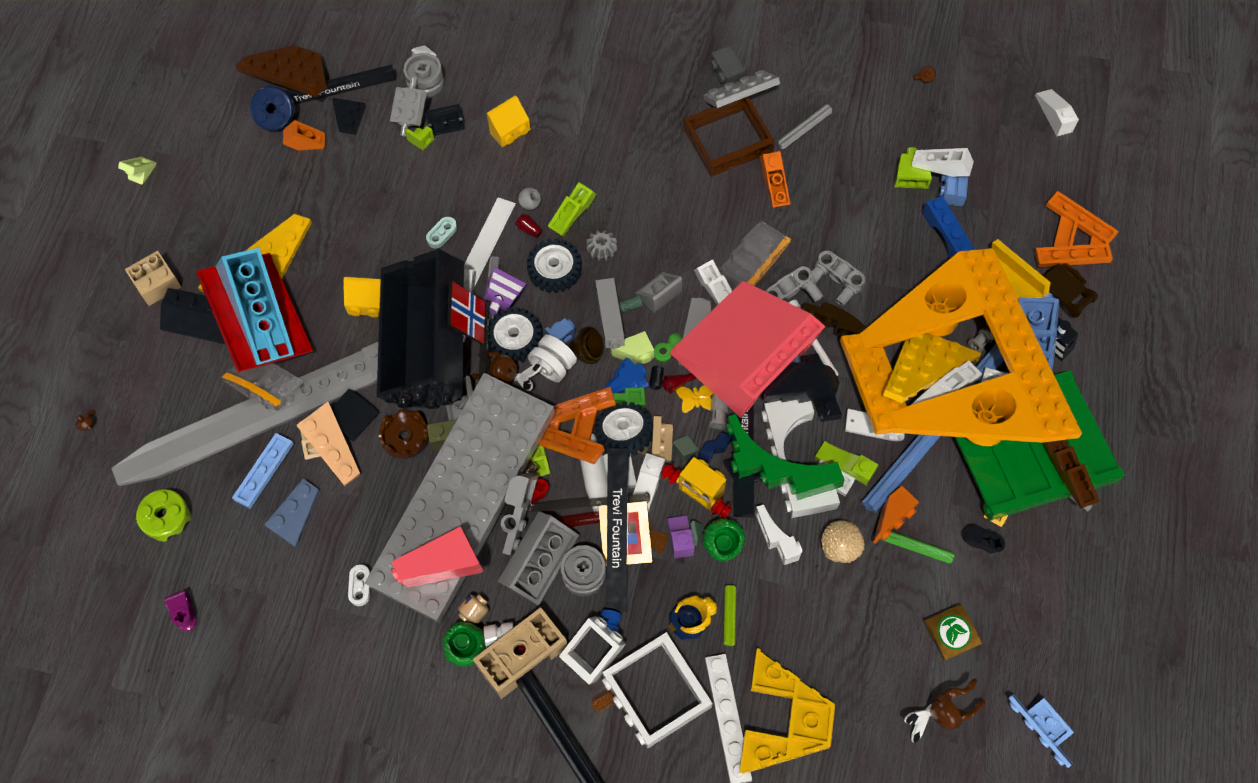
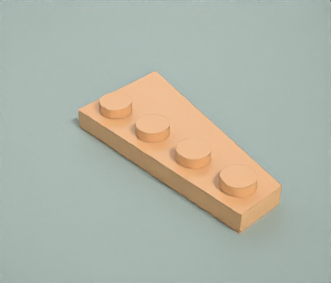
(327, 438)

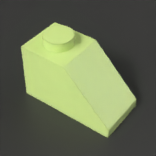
(636, 348)

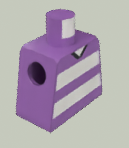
(502, 290)

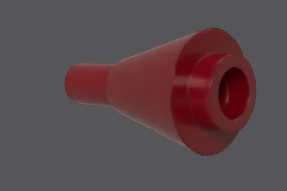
(674, 382)

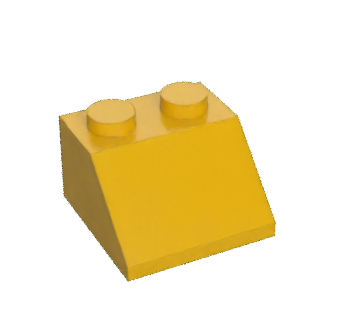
(508, 121)
(362, 296)

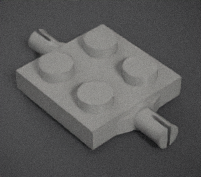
(408, 106)

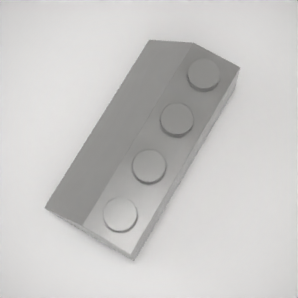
(538, 558)

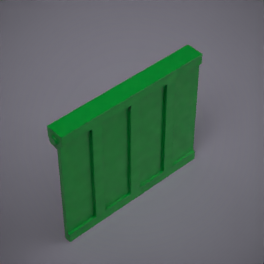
(1021, 473)

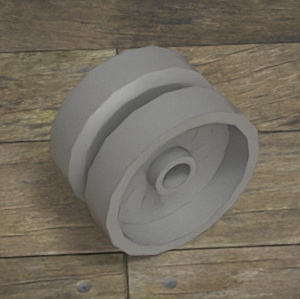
(427, 70)
(594, 568)

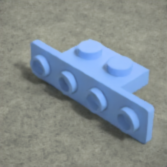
(1048, 724)

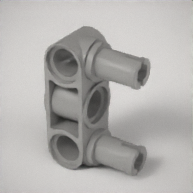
(841, 273)
(791, 285)

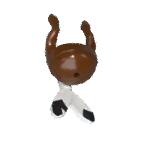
(505, 370)
(943, 711)

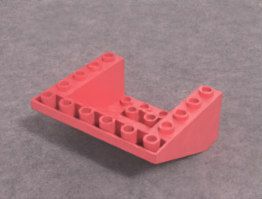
(746, 344)

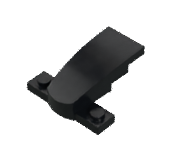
(807, 382)

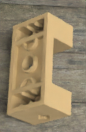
(503, 667)

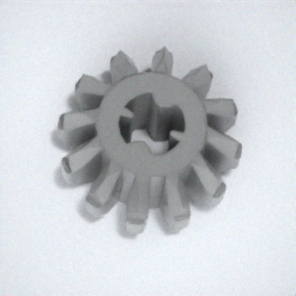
(601, 245)

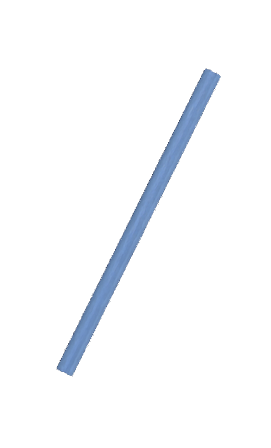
(920, 446)

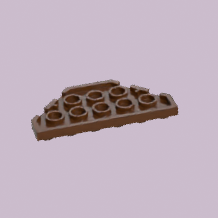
(287, 67)

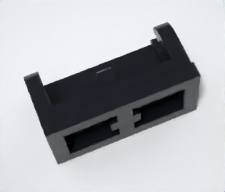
(445, 119)

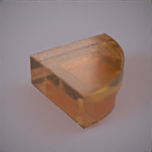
(658, 541)

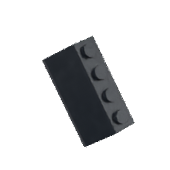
(189, 316)

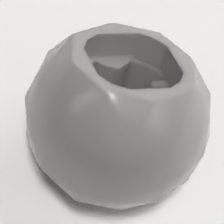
(529, 198)

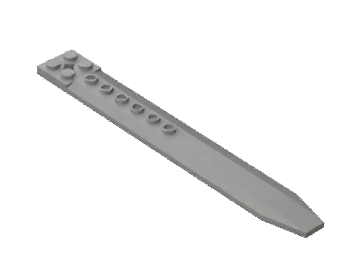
(246, 420)

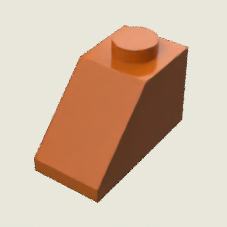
(303, 137)

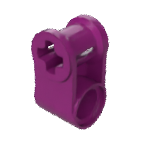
(181, 610)

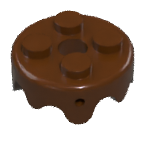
(402, 422)

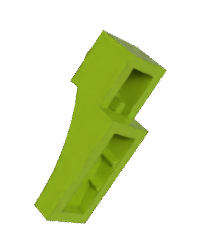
(571, 209)
(852, 464)

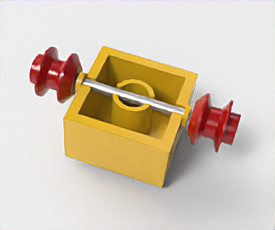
(700, 484)

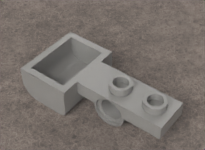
(520, 495)

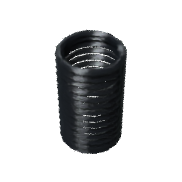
(657, 376)

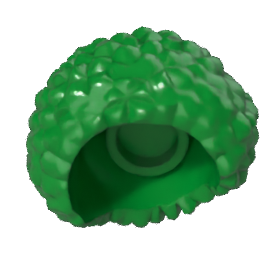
(723, 539)
(463, 643)

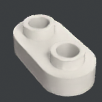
(358, 586)

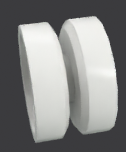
(553, 357)

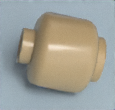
(473, 609)

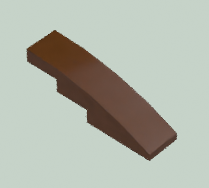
(1072, 472)

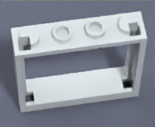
(686, 673)

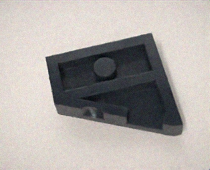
(348, 115)

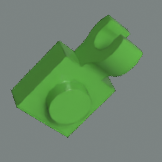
(633, 395)

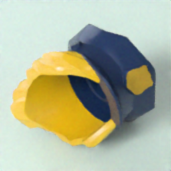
(691, 617)

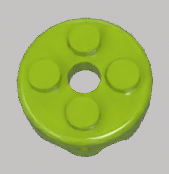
(174, 520)

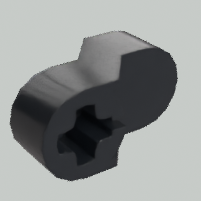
(983, 539)

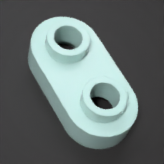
(441, 233)

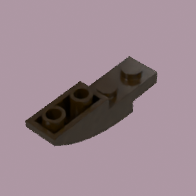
(837, 318)

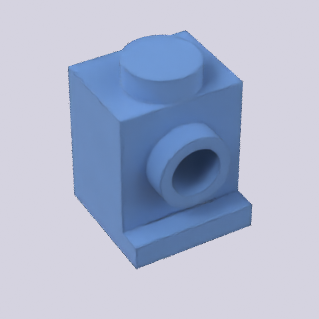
(562, 330)

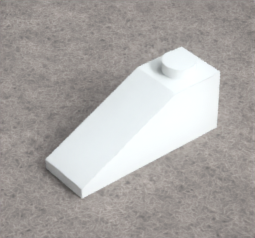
(1057, 111)
(944, 161)

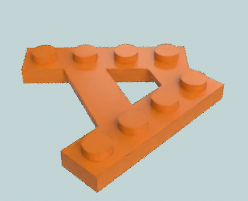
(1074, 217)
(584, 411)

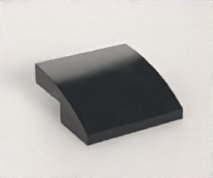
(353, 414)

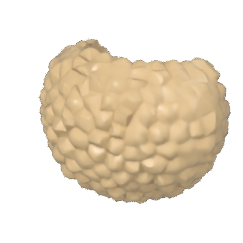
(842, 542)

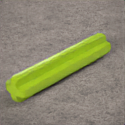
(729, 615)

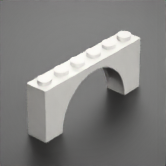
(780, 421)

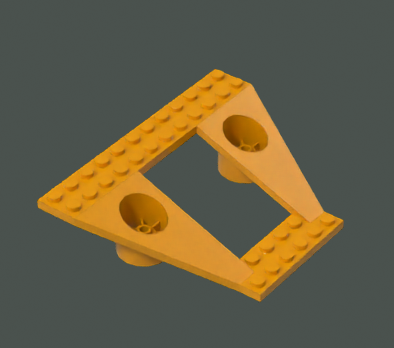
(1023, 402)

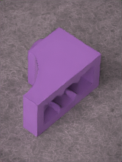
(680, 537)

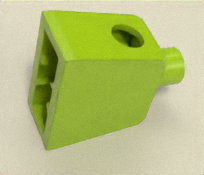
(910, 176)

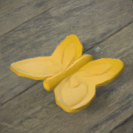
(695, 398)

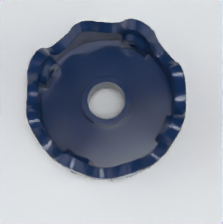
(284, 108)

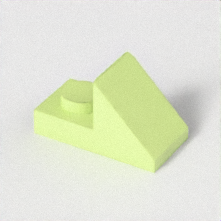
(137, 168)

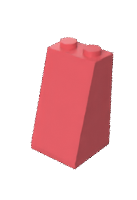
(437, 561)

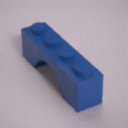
(940, 216)

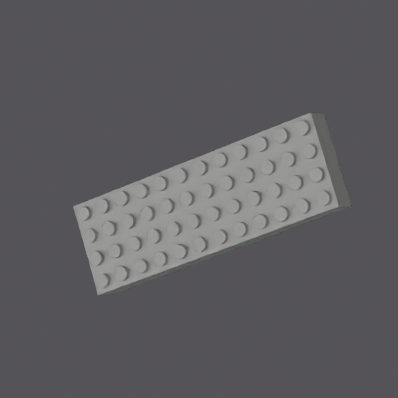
(464, 487)

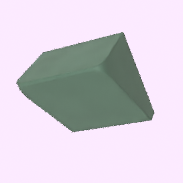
(685, 447)

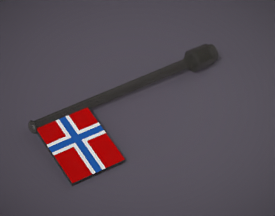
(471, 318)

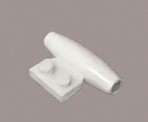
(596, 476)

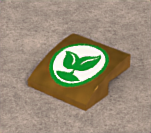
(952, 632)

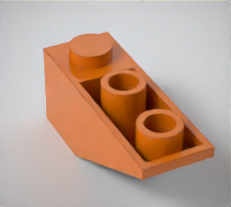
(775, 178)
(894, 511)

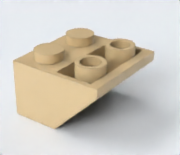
(152, 277)

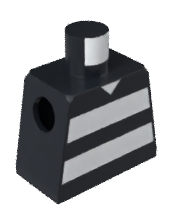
(1065, 339)

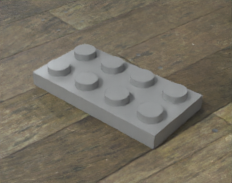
(744, 87)

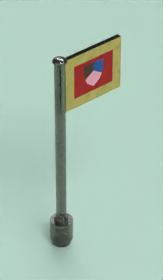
(638, 523)

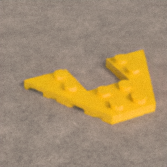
(808, 722)

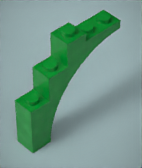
(802, 479)

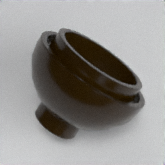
(587, 345)

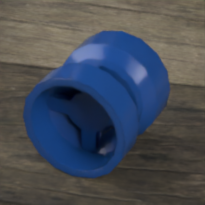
(612, 619)

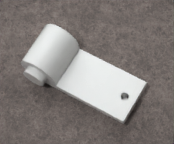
(859, 423)

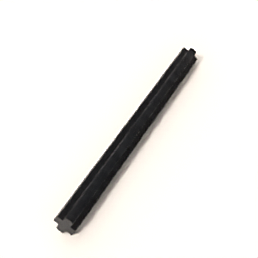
(557, 729)

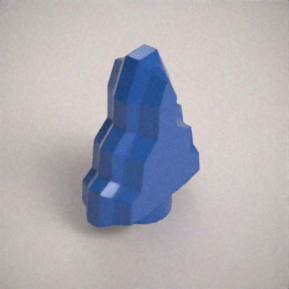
(628, 376)

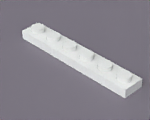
(727, 716)

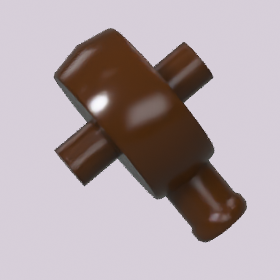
(926, 74)
(85, 421)

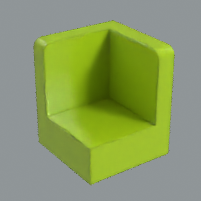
(420, 137)

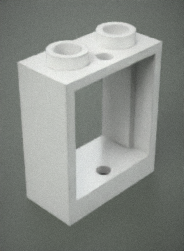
(578, 664)

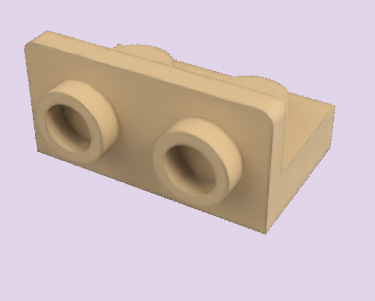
(662, 439)

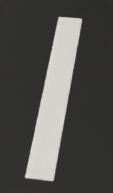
(488, 237)

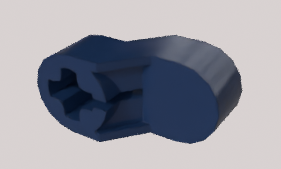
(715, 447)

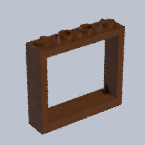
(737, 157)

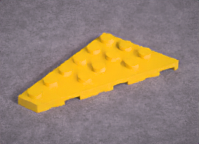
(283, 242)
(924, 363)

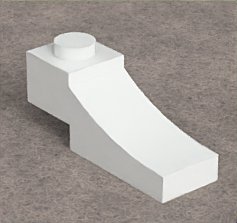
(713, 281)
(649, 476)
(787, 546)

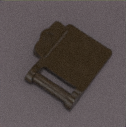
(1067, 286)

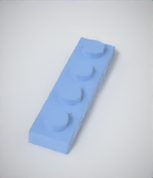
(262, 470)

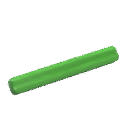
(920, 547)

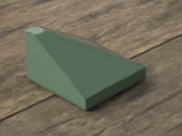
(697, 530)

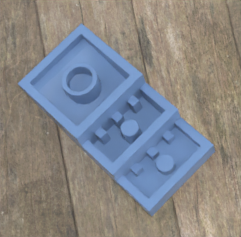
(1043, 319)

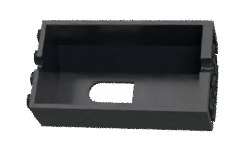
(416, 349)

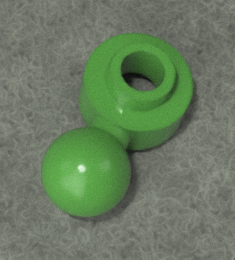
(673, 340)

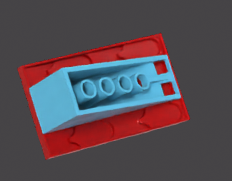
(253, 310)

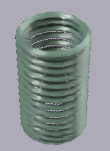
(630, 303)

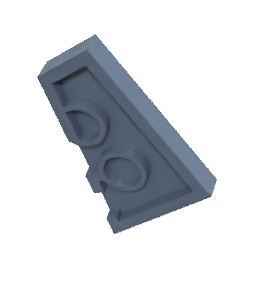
(293, 513)

